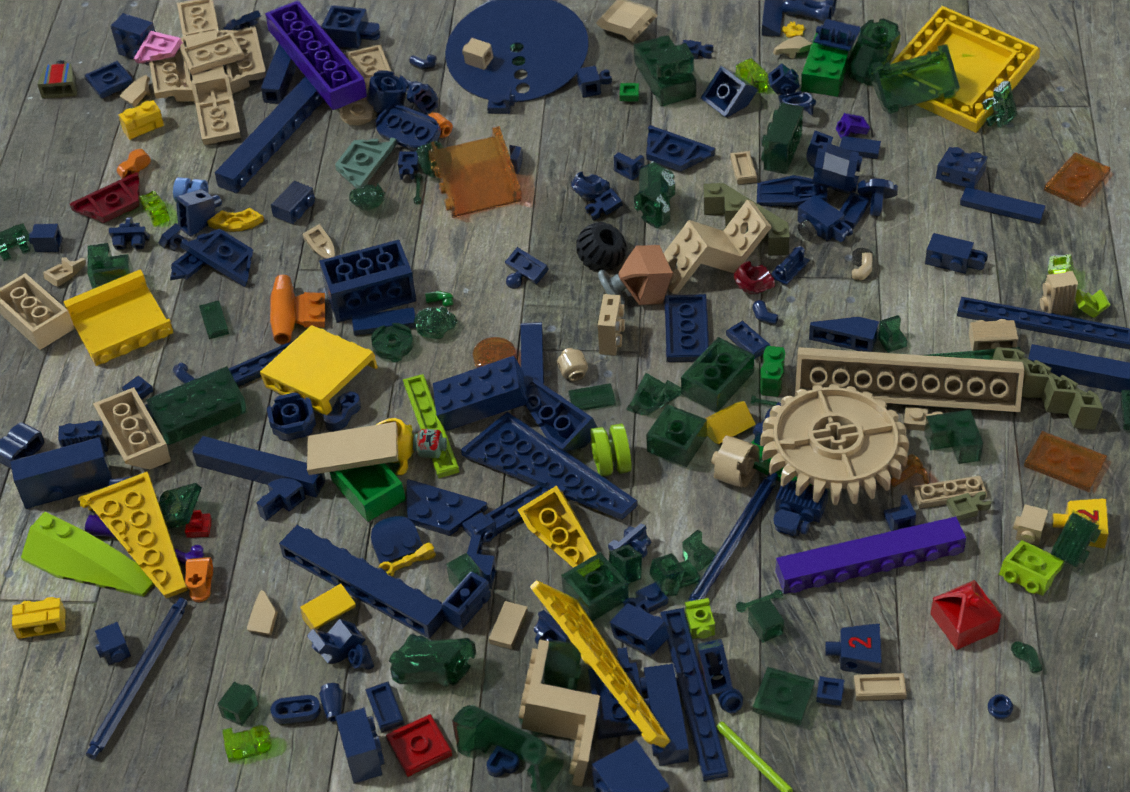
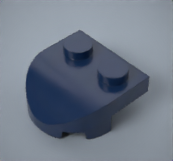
(394, 539)

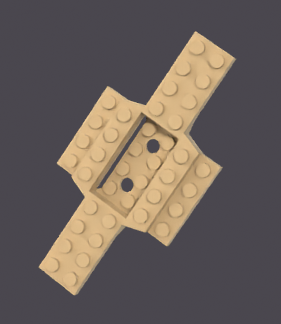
(213, 88)

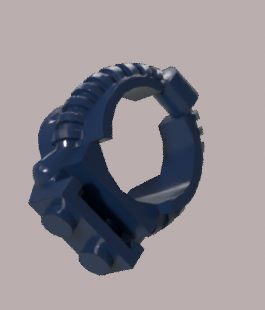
(799, 99)

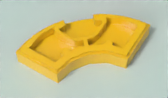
(235, 221)

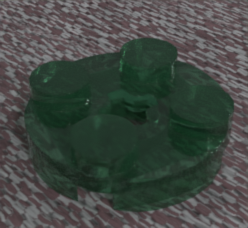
(396, 350)

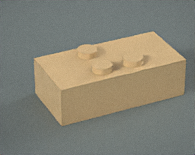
(34, 311)

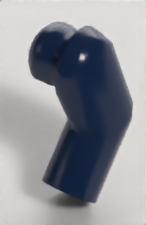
(181, 373)

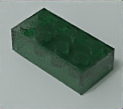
(667, 90)
(196, 405)

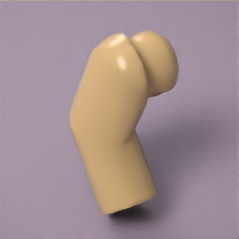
(865, 269)

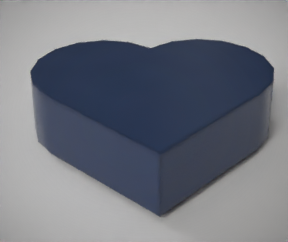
(502, 762)

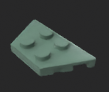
(363, 160)

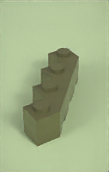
(722, 199)
(1056, 392)

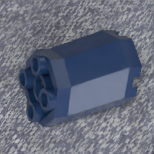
(836, 168)
(291, 417)

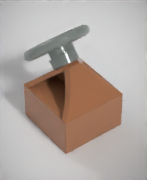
(643, 274)

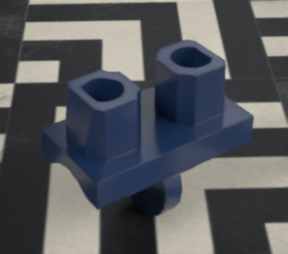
(129, 232)
(635, 537)
(549, 629)

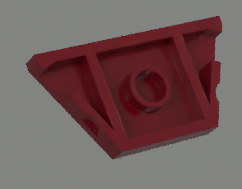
(110, 200)

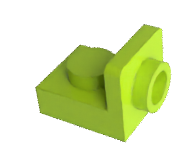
(1092, 304)

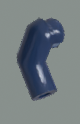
(423, 63)
(762, 314)

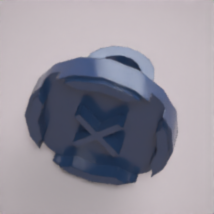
(877, 190)

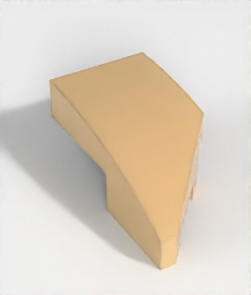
(793, 45)

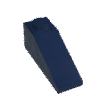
(849, 333)

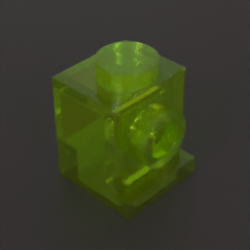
(1060, 264)

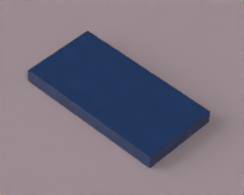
(686, 327)

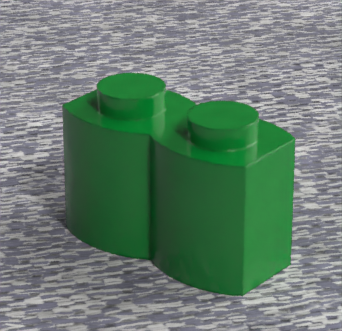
(772, 371)

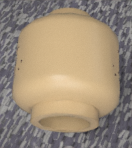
(572, 364)

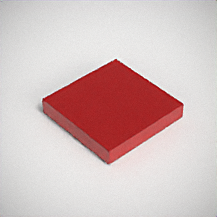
(419, 745)

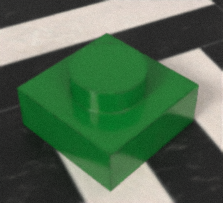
(629, 92)

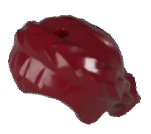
(753, 278)

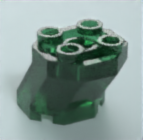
(874, 44)
(654, 194)
(432, 660)

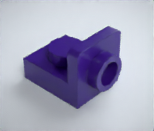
(852, 123)

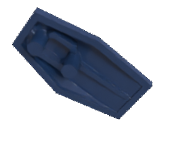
(788, 191)

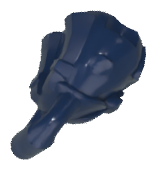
(422, 95)

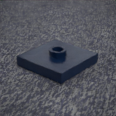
(109, 79)

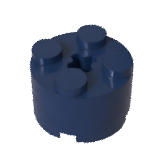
(386, 90)

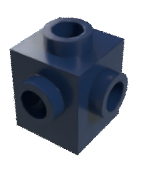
(783, 80)

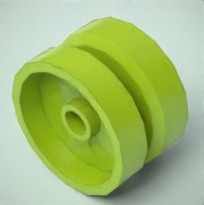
(607, 451)

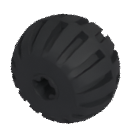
(601, 246)

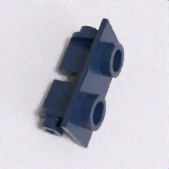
(790, 266)

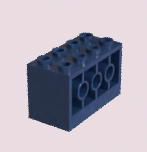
(368, 280)

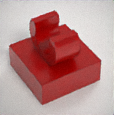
(199, 525)

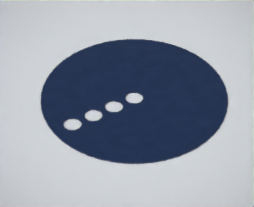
(552, 43)

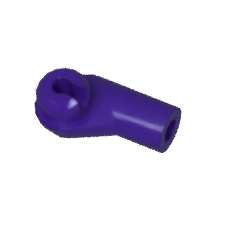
(196, 552)

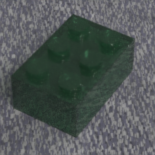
(782, 138)
(717, 374)

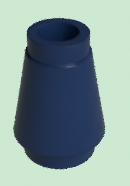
(331, 699)

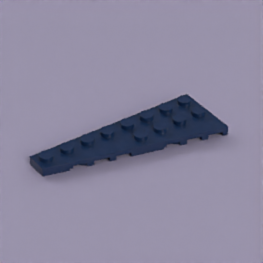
(529, 456)

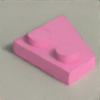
(157, 47)

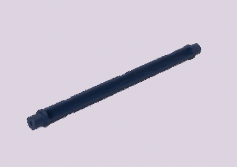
(734, 538)
(136, 679)

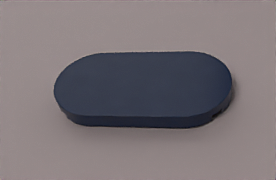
(408, 127)

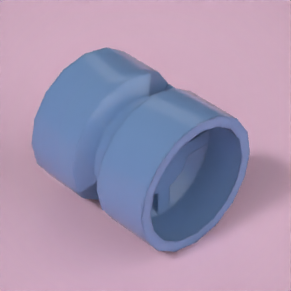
(186, 185)

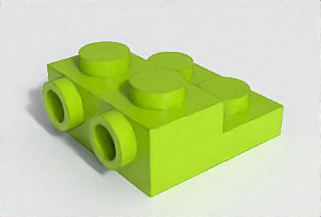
(1030, 568)

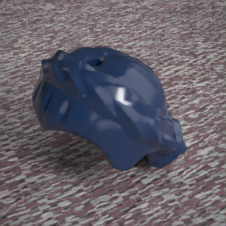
(589, 186)

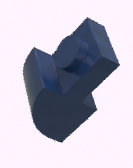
(282, 493)

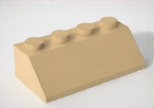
(133, 430)

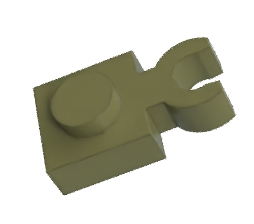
(967, 507)

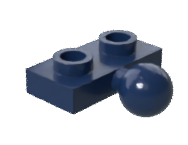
(524, 266)

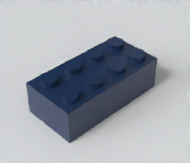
(480, 393)

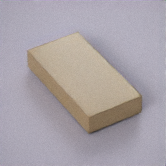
(743, 167)
(508, 625)
(880, 686)

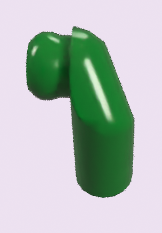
(445, 297)

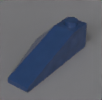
(558, 418)

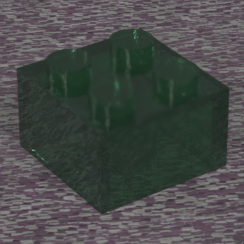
(676, 435)
(595, 586)

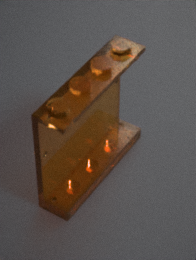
(476, 175)

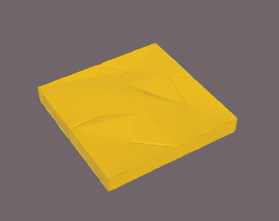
(995, 60)

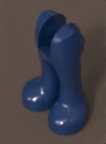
(810, 8)

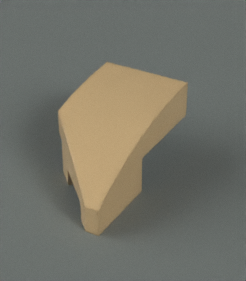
(136, 91)
(63, 272)
(262, 615)

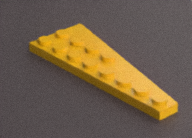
(597, 654)

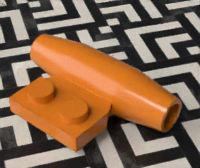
(290, 309)

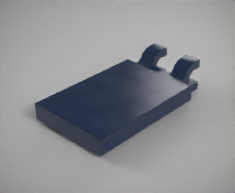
(611, 716)

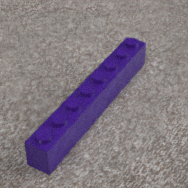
(870, 555)

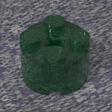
(562, 665)

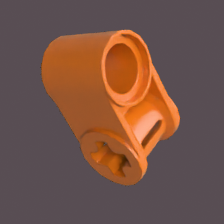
(199, 578)

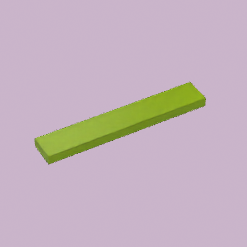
(425, 414)

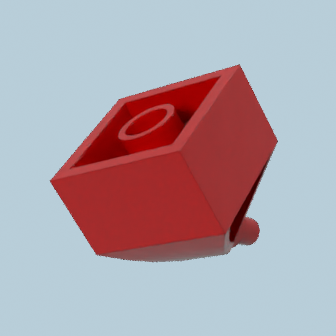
(965, 614)

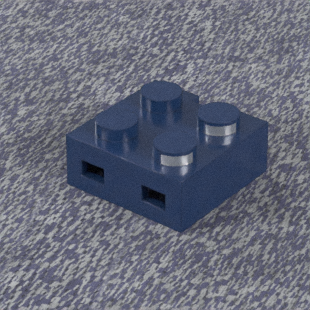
(961, 165)

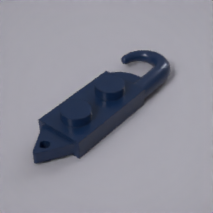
(186, 266)

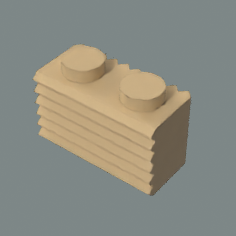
(1059, 293)
(992, 334)

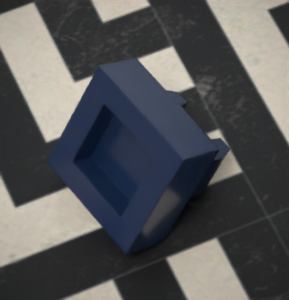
(170, 236)

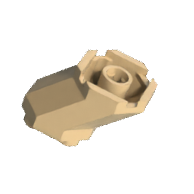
(627, 18)

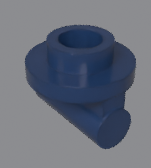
(360, 657)

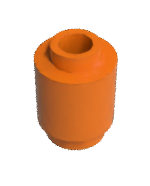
(445, 125)

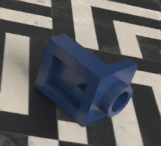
(501, 104)
(628, 167)
(481, 526)

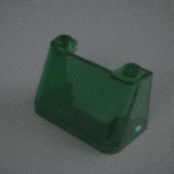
(915, 80)
(480, 729)

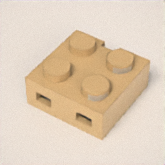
(610, 324)

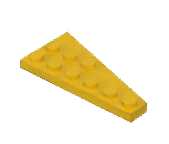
(137, 522)

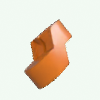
(136, 161)

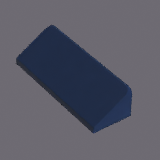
(772, 18)

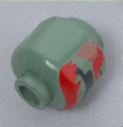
(429, 443)

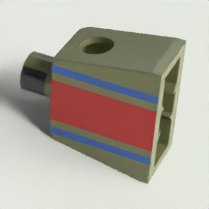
(57, 81)

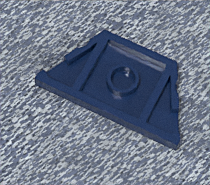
(675, 150)
(222, 253)
(440, 509)

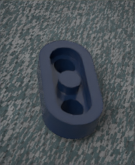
(296, 709)

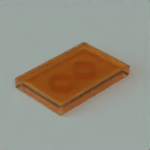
(1077, 179)
(1065, 461)

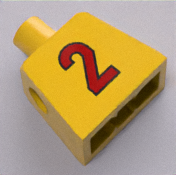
(1092, 508)

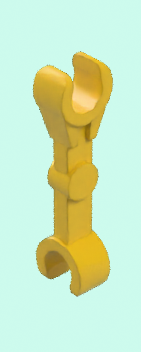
(425, 552)

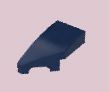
(516, 157)

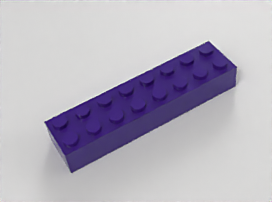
(316, 55)

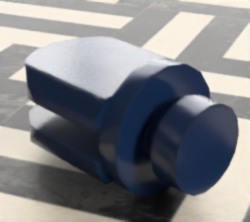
(790, 523)

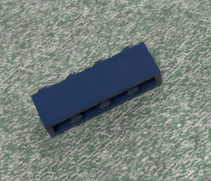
(664, 703)

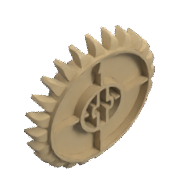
(835, 441)

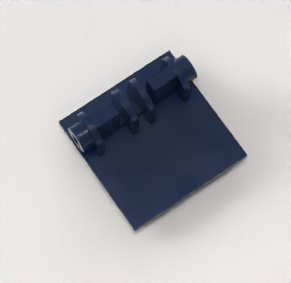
(837, 34)

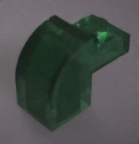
(672, 575)

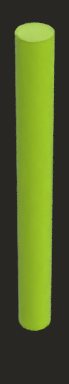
(761, 765)

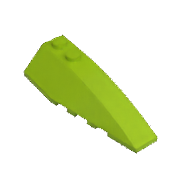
(75, 554)

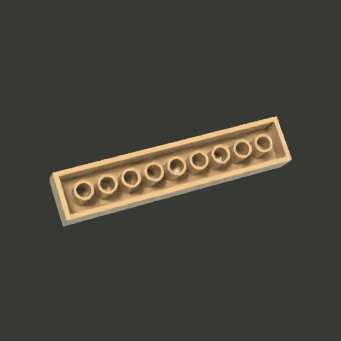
(915, 378)

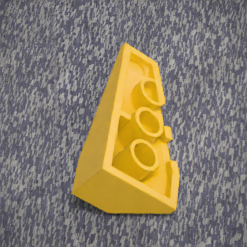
(558, 526)

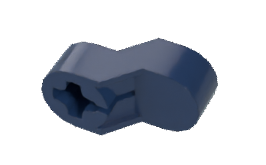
(341, 413)

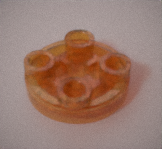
(492, 350)

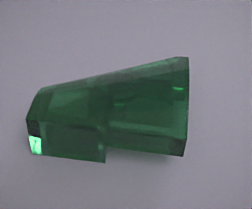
(652, 395)

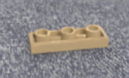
(938, 493)

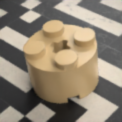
(735, 461)

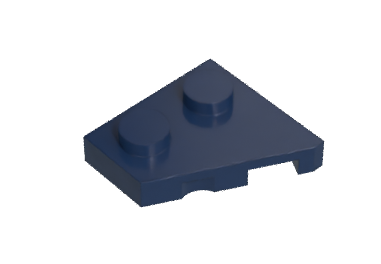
(245, 20)

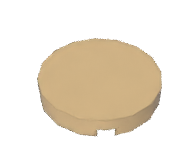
(358, 112)

